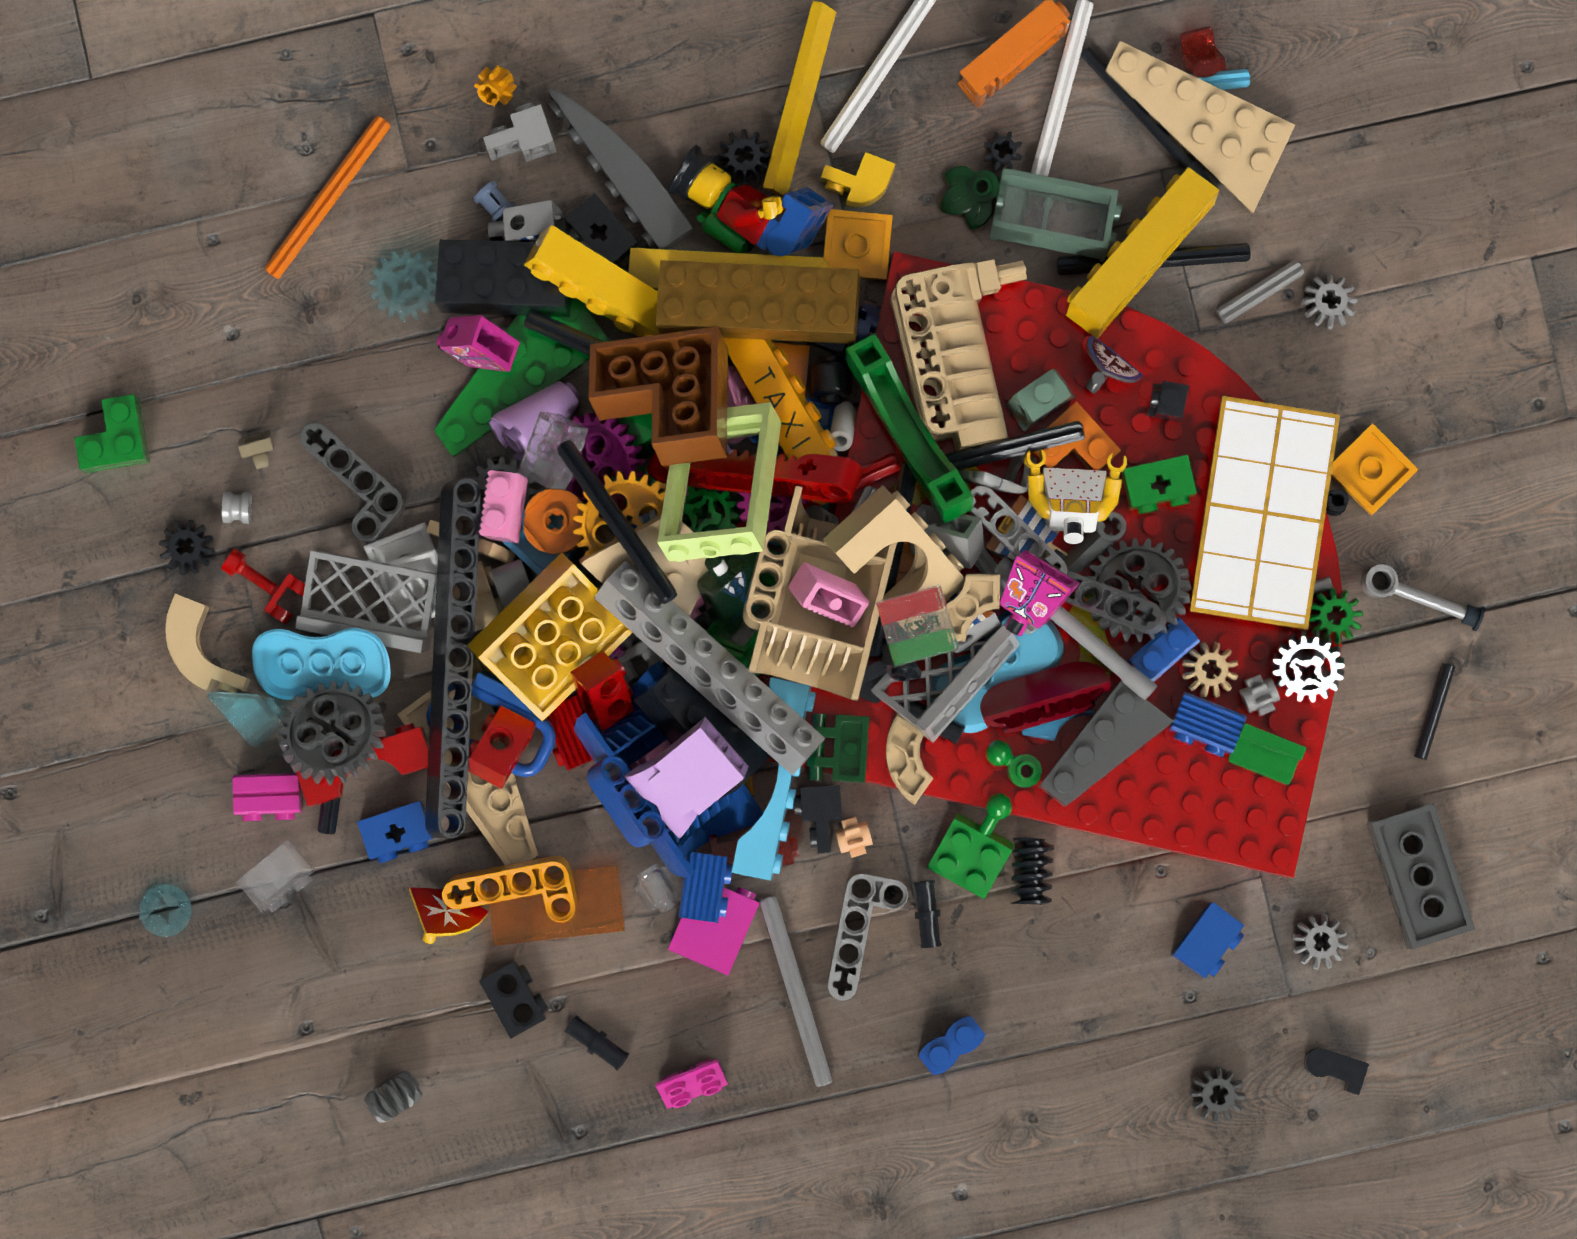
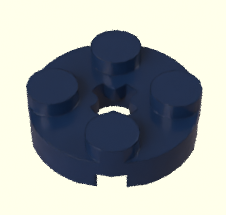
(867, 320)

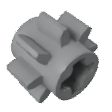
(1259, 695)

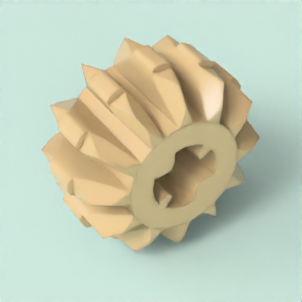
(1219, 664)

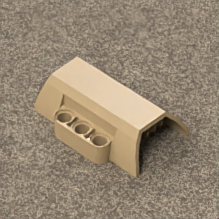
(797, 641)

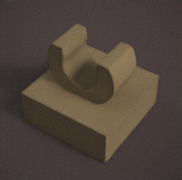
(257, 447)

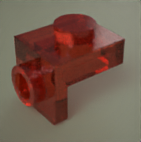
(1201, 53)

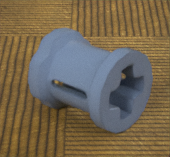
(493, 201)

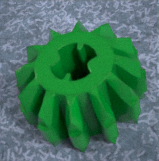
(1342, 606)

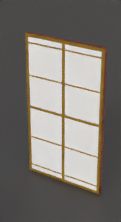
(1264, 512)

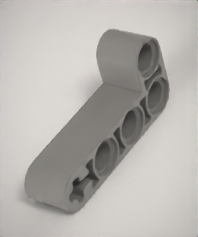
(859, 937)

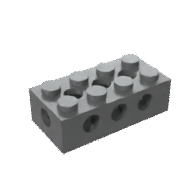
(1442, 879)

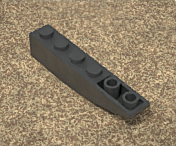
(626, 175)

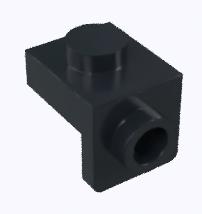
(899, 673)

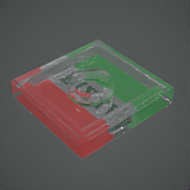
(917, 625)

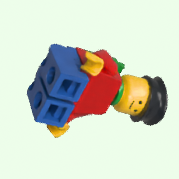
(745, 215)

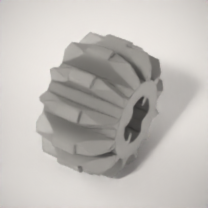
(1337, 294)
(1308, 942)

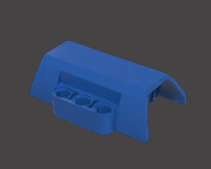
(637, 817)

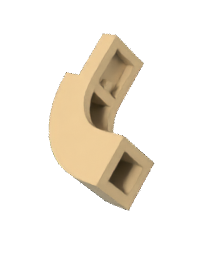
(183, 642)

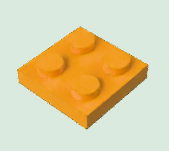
(859, 242)
(1372, 469)

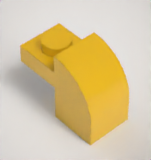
(865, 187)

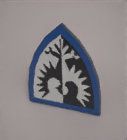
(1108, 365)

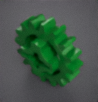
(707, 505)

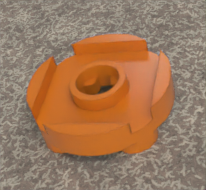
(537, 521)

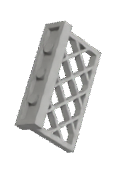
(391, 635)
(958, 692)

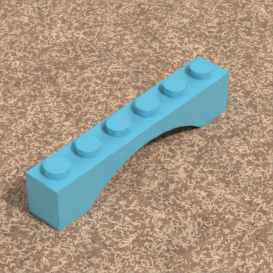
(759, 847)

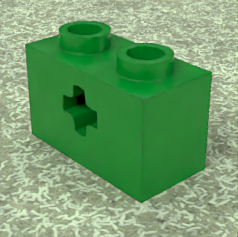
(1174, 471)

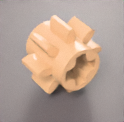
(853, 837)

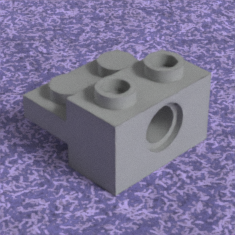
(528, 135)

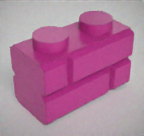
(267, 795)

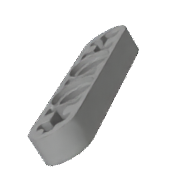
(1020, 532)

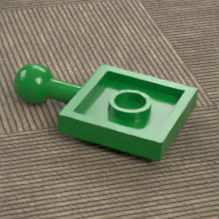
(972, 852)

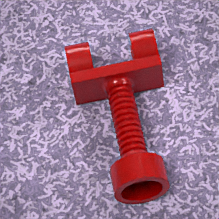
(236, 564)

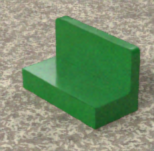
(1267, 754)

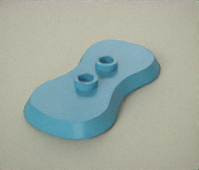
(1035, 653)
(292, 662)

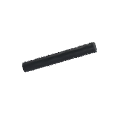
(1434, 711)

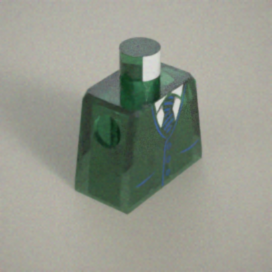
(726, 589)

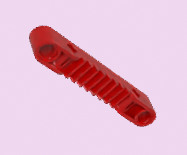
(820, 476)

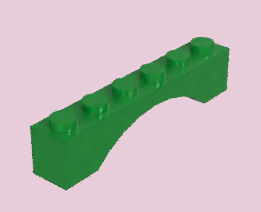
(893, 406)

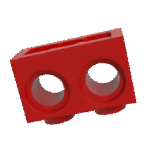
(603, 690)

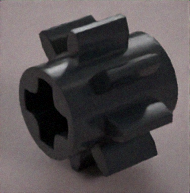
(998, 142)

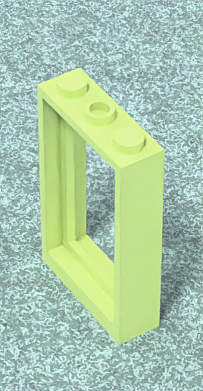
(741, 422)

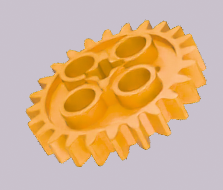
(637, 496)

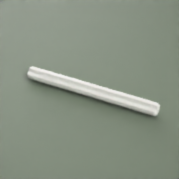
(876, 74)
(1062, 87)

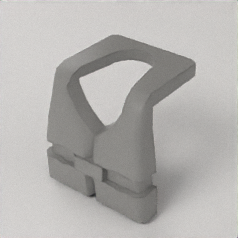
(998, 484)

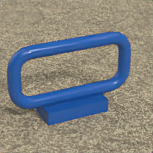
(494, 692)

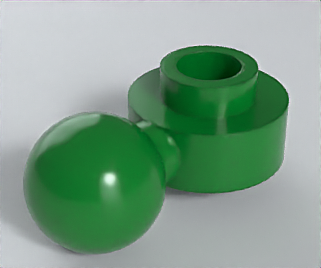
(1000, 754)

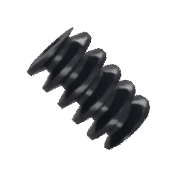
(1032, 871)

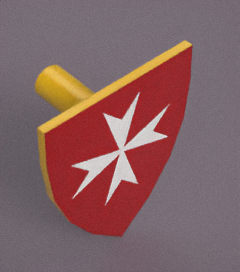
(441, 920)

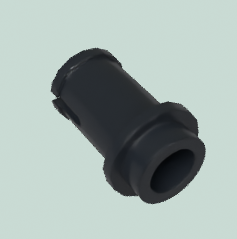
(1333, 510)

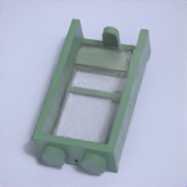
(1055, 214)

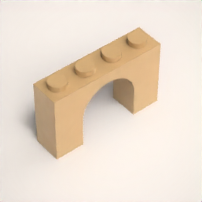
(885, 521)

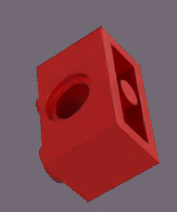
(496, 764)

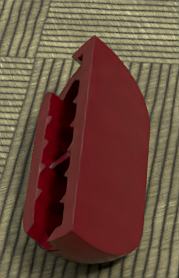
(1044, 696)

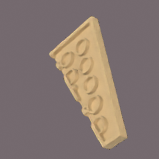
(1218, 129)

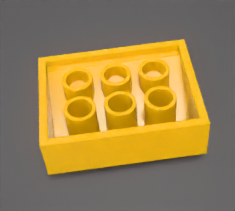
(547, 636)

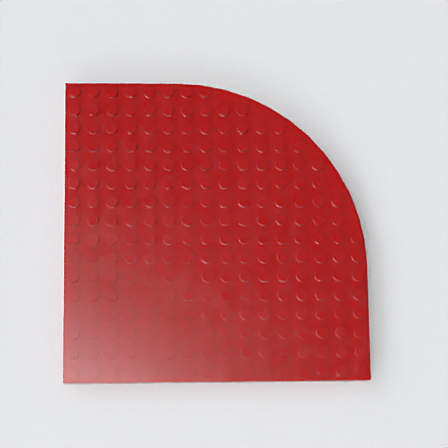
(1166, 790)

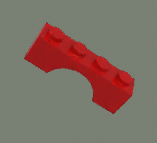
(404, 751)

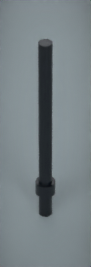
(1143, 116)

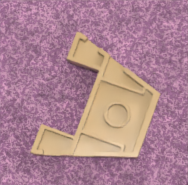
(682, 574)

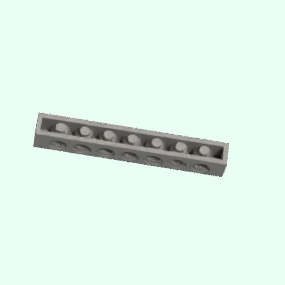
(709, 668)

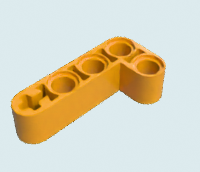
(509, 889)

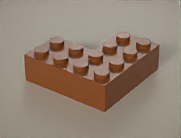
(677, 380)

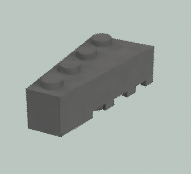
(1108, 738)

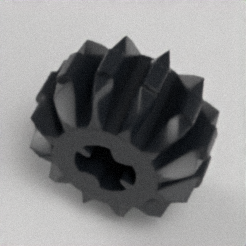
(741, 146)
(187, 535)

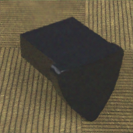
(871, 677)

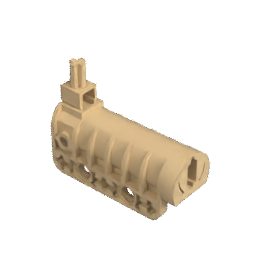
(954, 347)

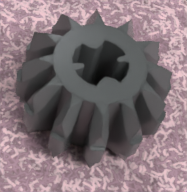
(1206, 1091)
(393, 1096)

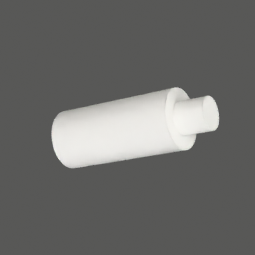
(843, 425)

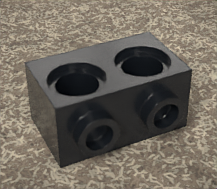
(505, 1003)

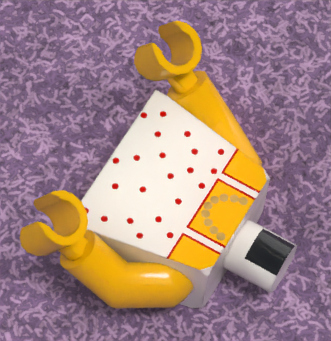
(1073, 497)

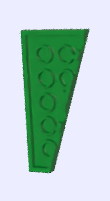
(535, 366)

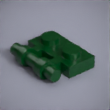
(849, 749)

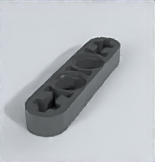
(1107, 599)

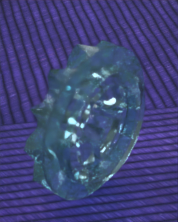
(173, 897)

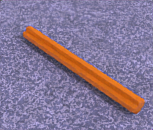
(327, 197)

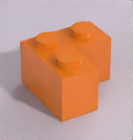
(1090, 451)

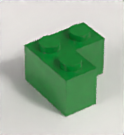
(122, 443)

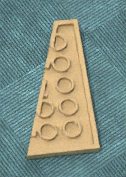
(494, 810)

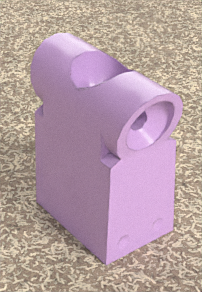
(689, 775)

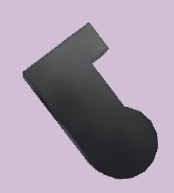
(1327, 1063)

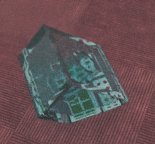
(250, 714)

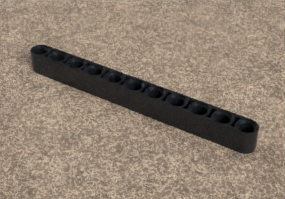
(442, 670)

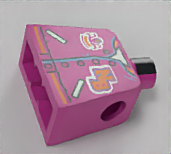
(472, 337)
(1034, 592)

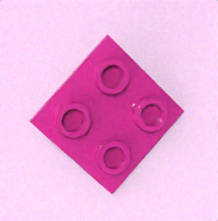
(704, 1080)

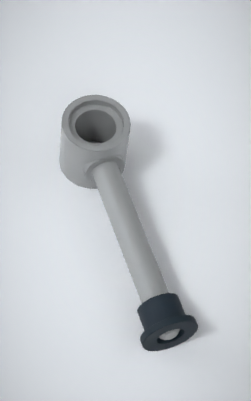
(1470, 615)

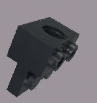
(819, 806)

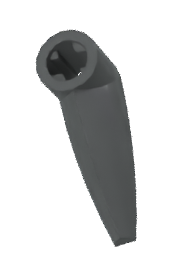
(1094, 544)

